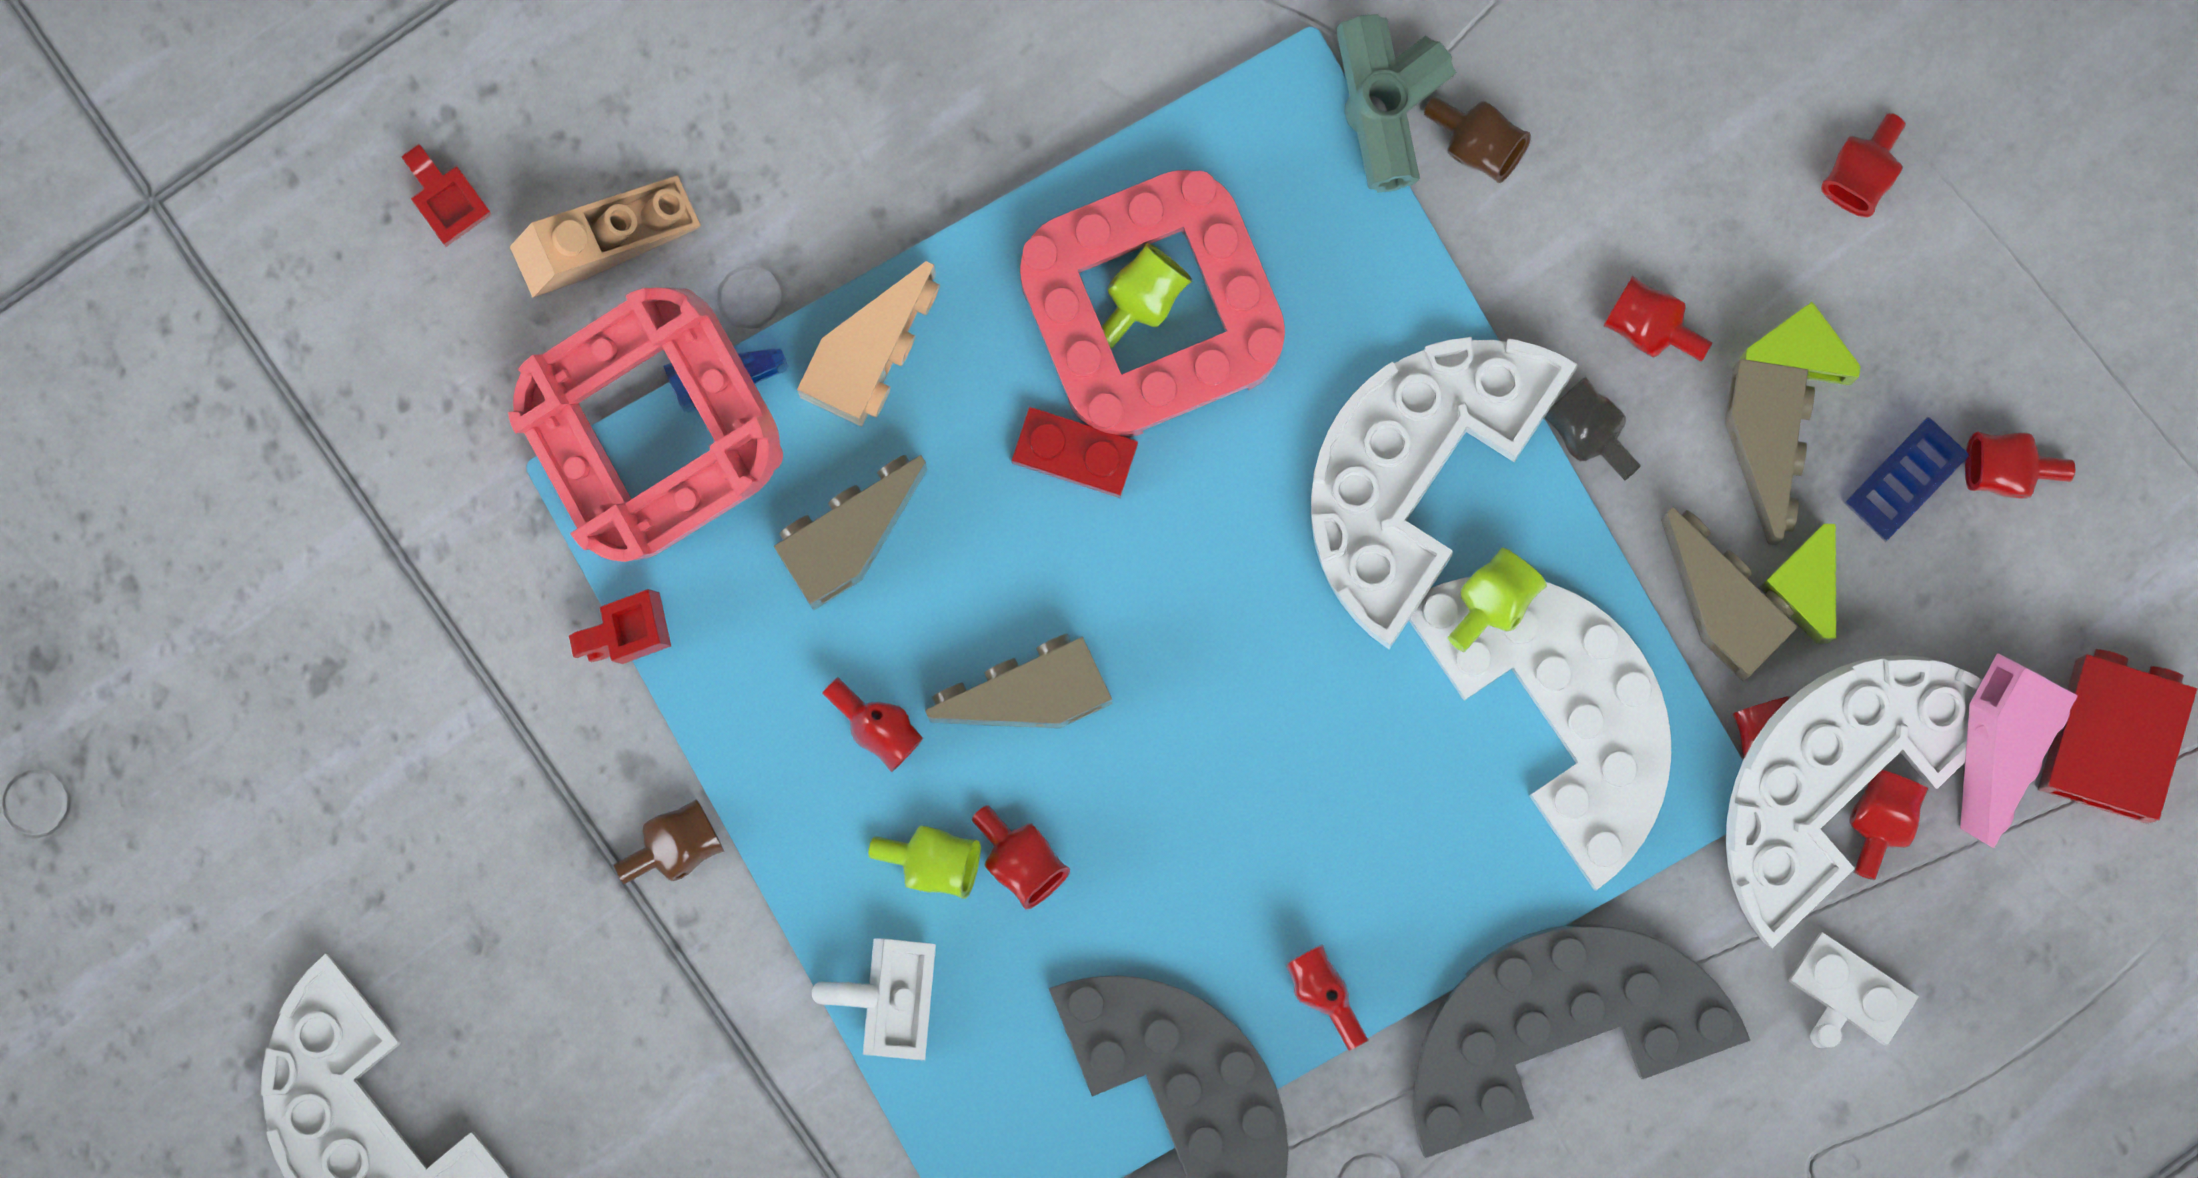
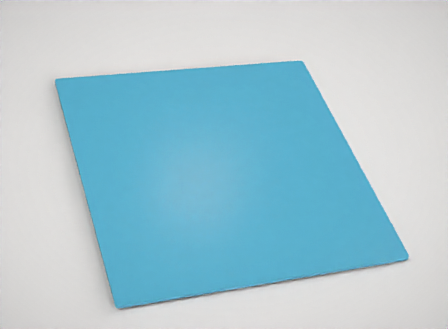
(1259, 749)

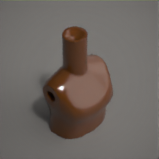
(1481, 137)
(673, 845)

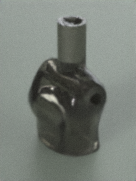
(1591, 427)

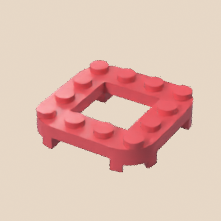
(1183, 380)
(576, 462)

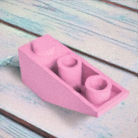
(2007, 738)

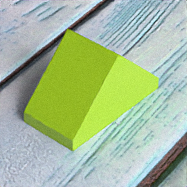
(1809, 344)
(1809, 584)

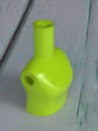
(1144, 292)
(1496, 597)
(932, 860)

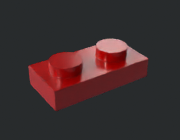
(1074, 452)

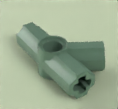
(1399, 84)

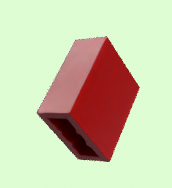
(2119, 737)

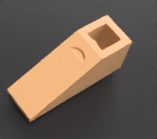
(602, 235)
(857, 355)

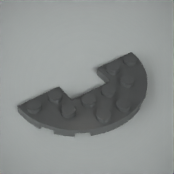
(1549, 995)
(1197, 1062)

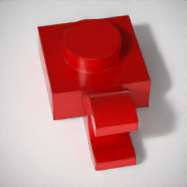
(447, 199)
(628, 631)

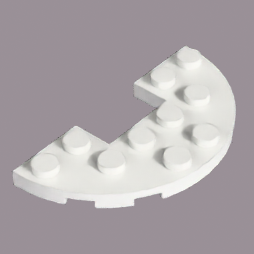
(1392, 447)
(1595, 698)
(1817, 759)
(318, 1110)

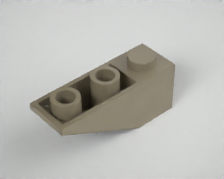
(1764, 430)
(842, 544)
(1727, 608)
(1039, 694)

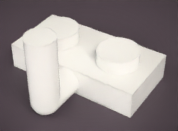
(1851, 993)
(894, 999)

